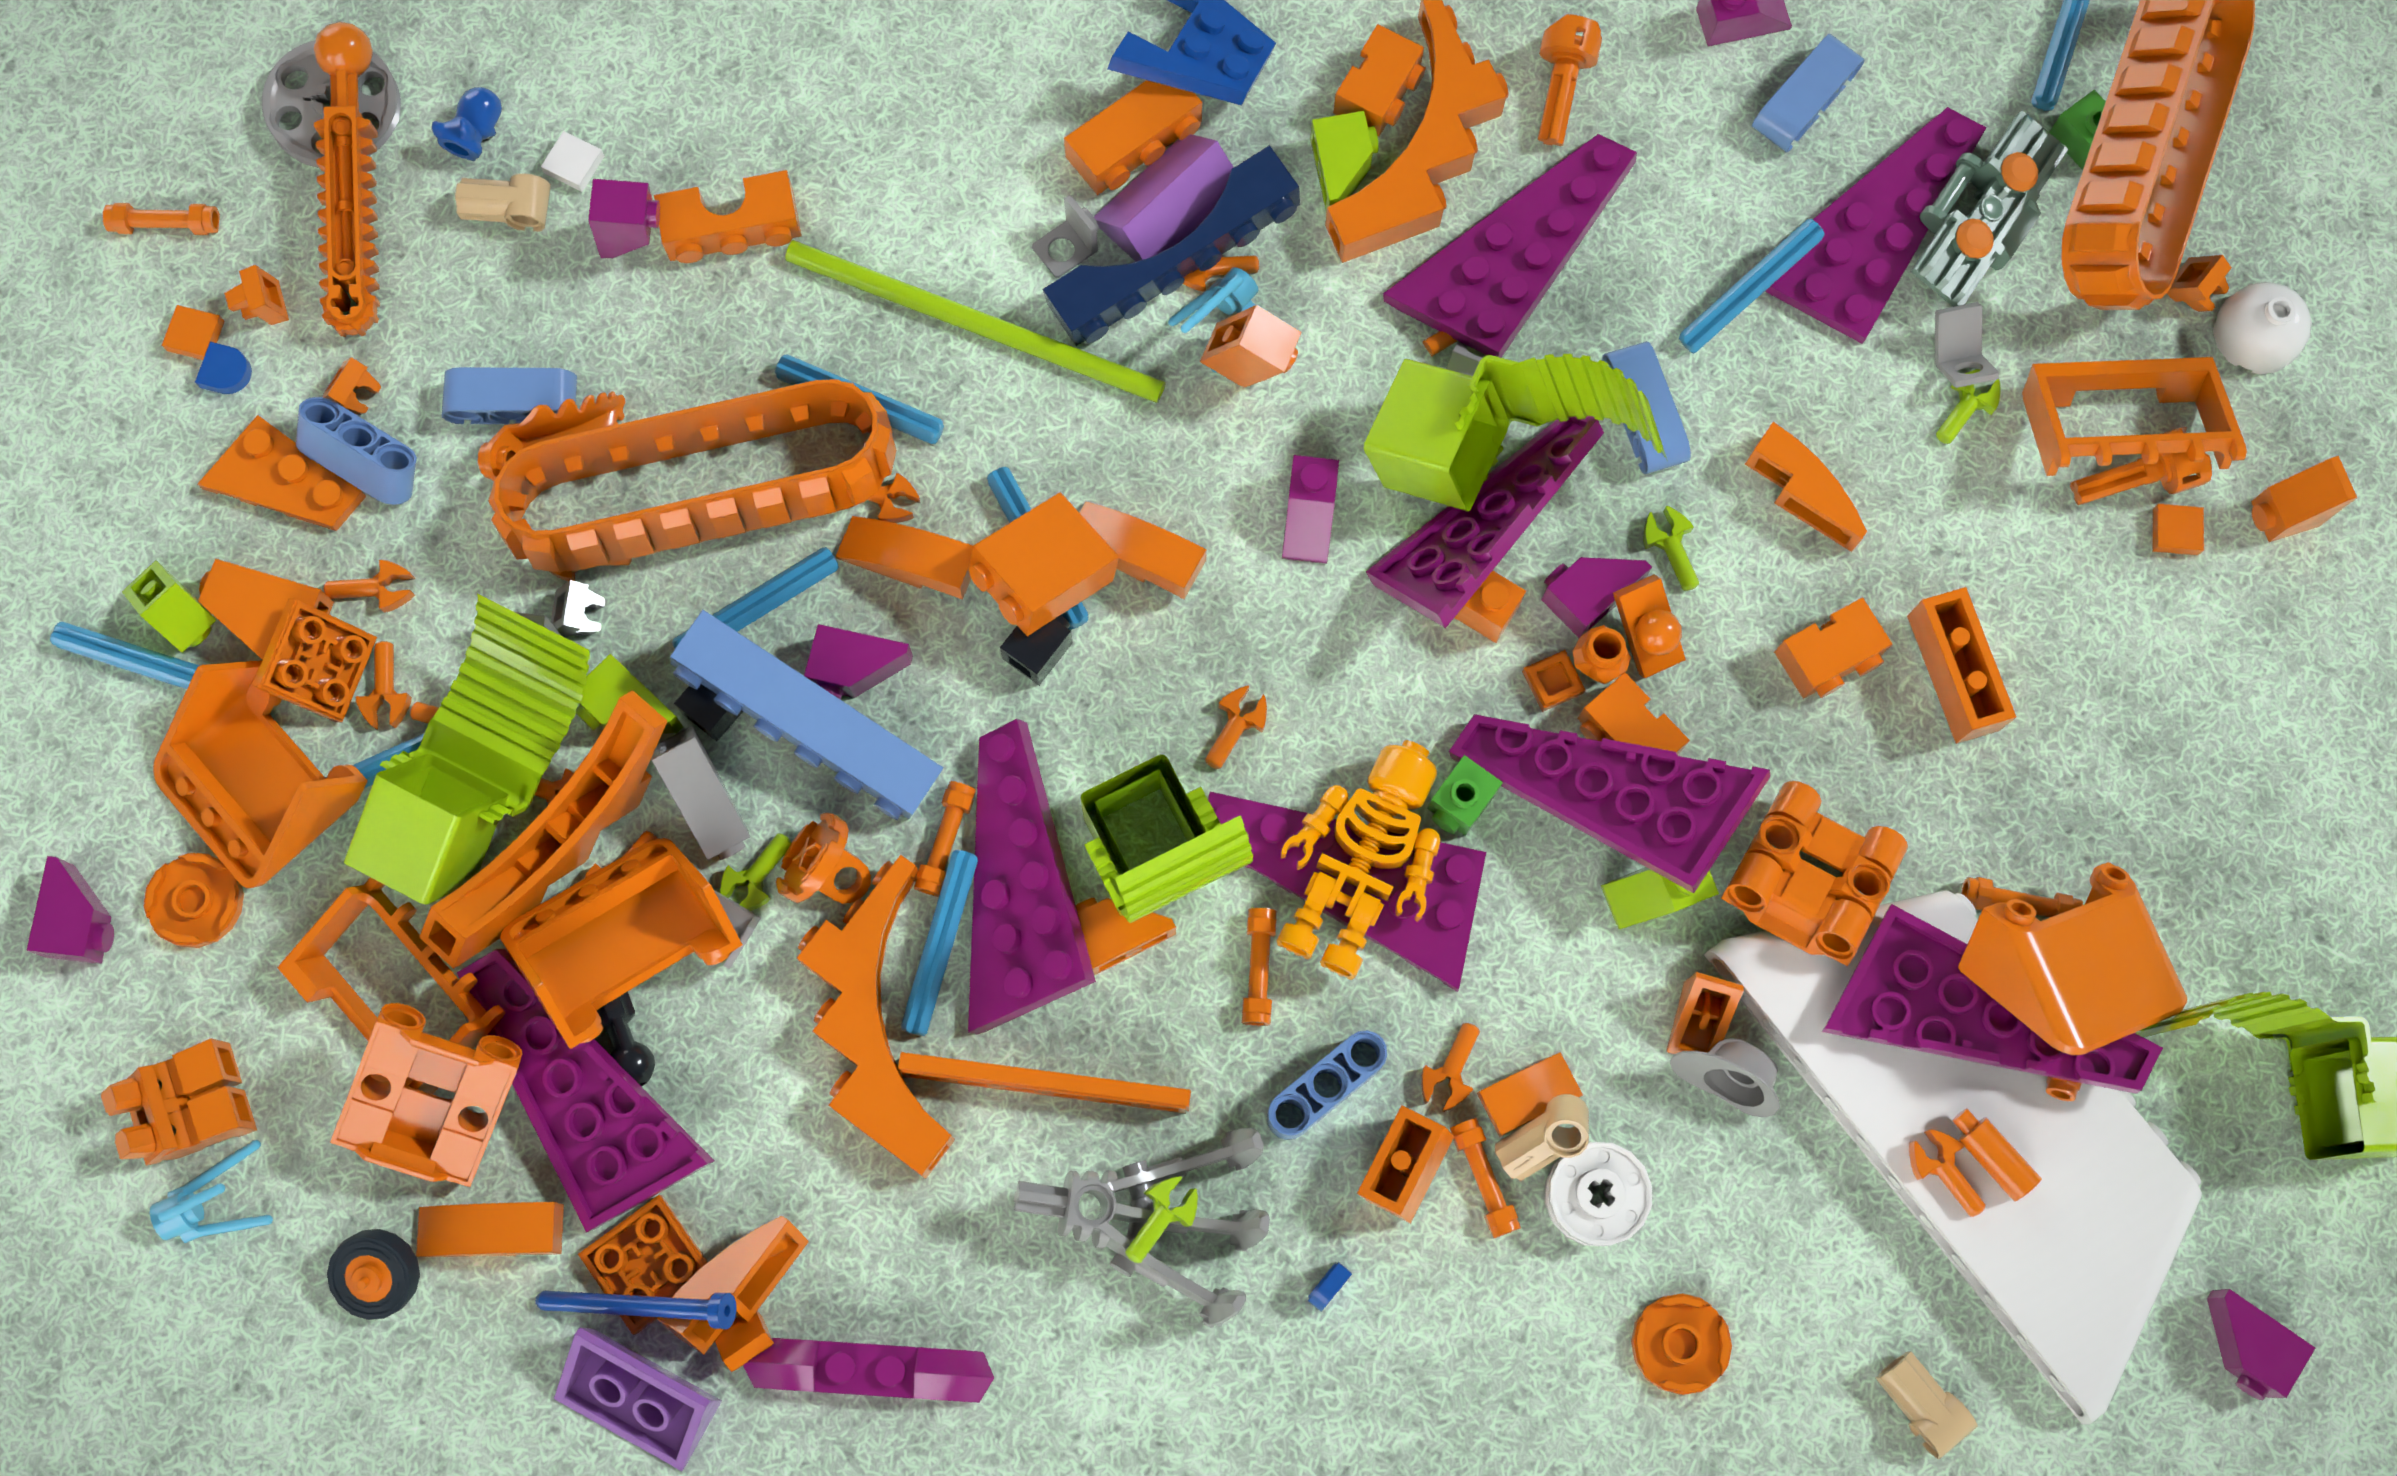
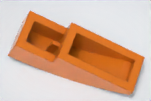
(1808, 487)
(1148, 550)
(908, 555)
(490, 1229)
(744, 1269)

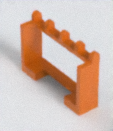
(2175, 381)
(318, 979)

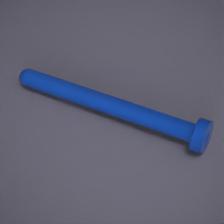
(719, 1310)

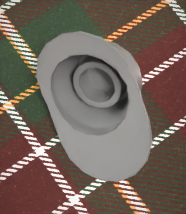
(1734, 1073)

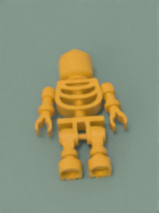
(1398, 783)

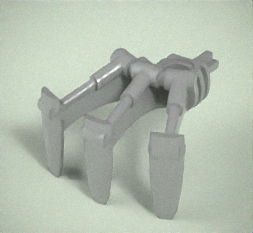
(1246, 1229)

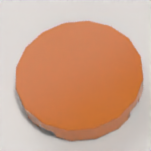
(208, 909)
(1663, 1344)

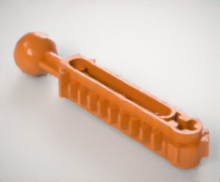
(346, 141)

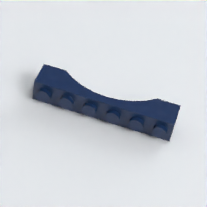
(1098, 296)

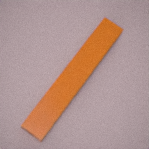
(1044, 1082)

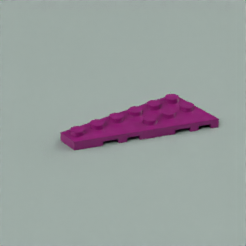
(1876, 229)
(1504, 265)
(1459, 548)
(1632, 797)
(1024, 911)
(1432, 944)
(1919, 1000)
(590, 1115)

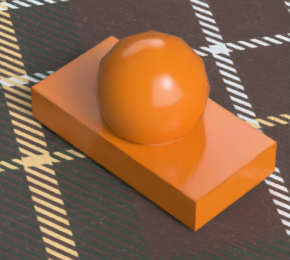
(1650, 626)

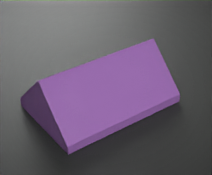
(1167, 198)
(635, 1397)

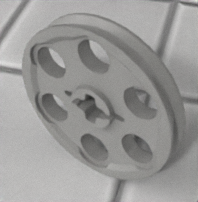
(310, 98)

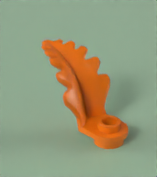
(545, 425)

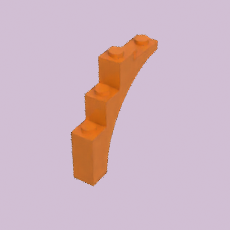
(1407, 195)
(556, 842)
(853, 1025)

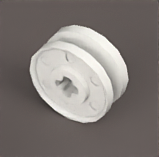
(1626, 1188)

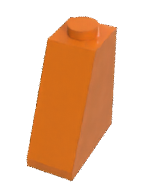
(253, 601)

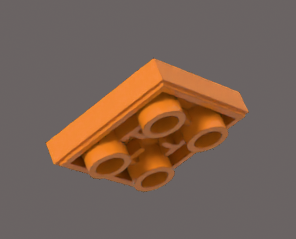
(314, 660)
(644, 1257)

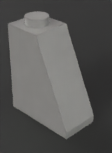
(700, 794)

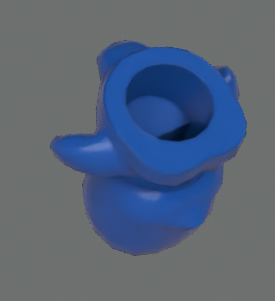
(474, 121)

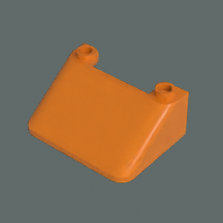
(244, 777)
(617, 934)
(2078, 973)

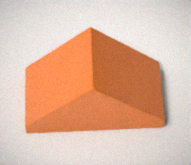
(1703, 1013)

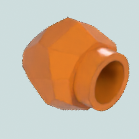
(1601, 654)

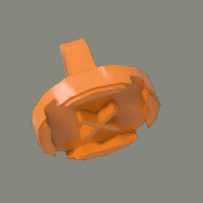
(817, 858)

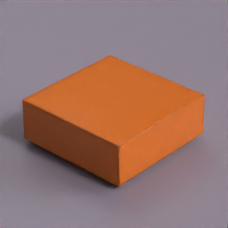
(192, 332)
(2178, 529)
(1553, 680)
(743, 1341)

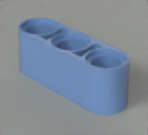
(1807, 92)
(1643, 367)
(503, 393)
(355, 450)
(1341, 1066)

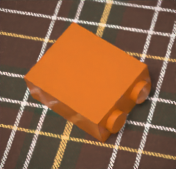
(1042, 564)

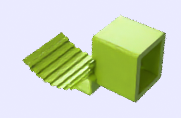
(1448, 427)
(477, 759)
(1177, 872)
(2340, 1072)

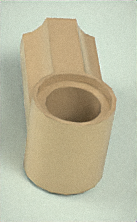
(516, 202)
(1544, 1140)
(1932, 1412)

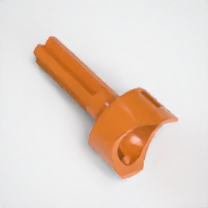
(1568, 54)
(2170, 469)

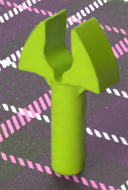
(1966, 407)
(1672, 545)
(755, 874)
(1162, 1217)

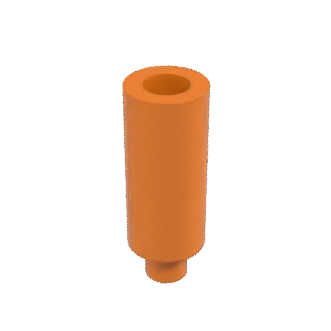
(1996, 1155)

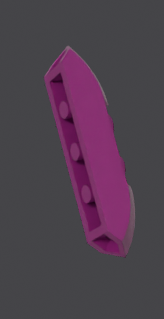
(871, 1370)

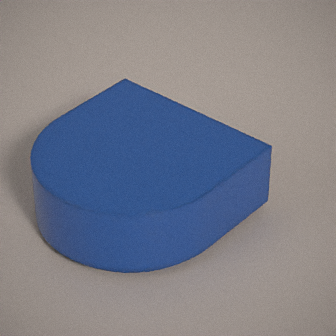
(223, 370)
(1329, 1286)

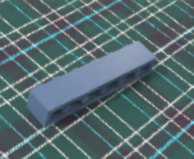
(805, 715)

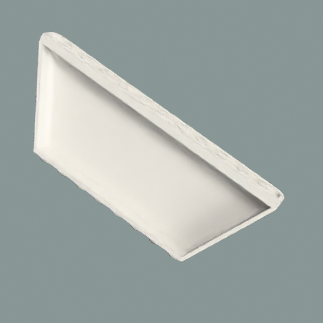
(2067, 1262)

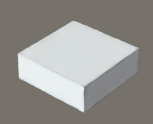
(572, 161)

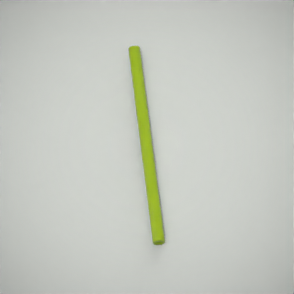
(975, 321)

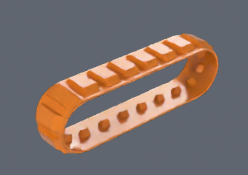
(2154, 150)
(683, 434)

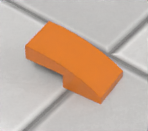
(1527, 1093)

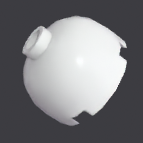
(2262, 327)

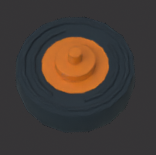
(373, 1274)

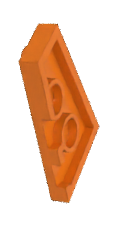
(271, 472)

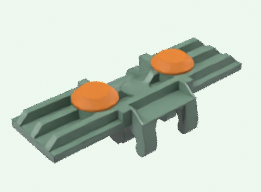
(2005, 211)

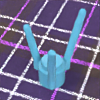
(1228, 294)
(183, 1209)

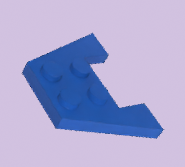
(1212, 56)

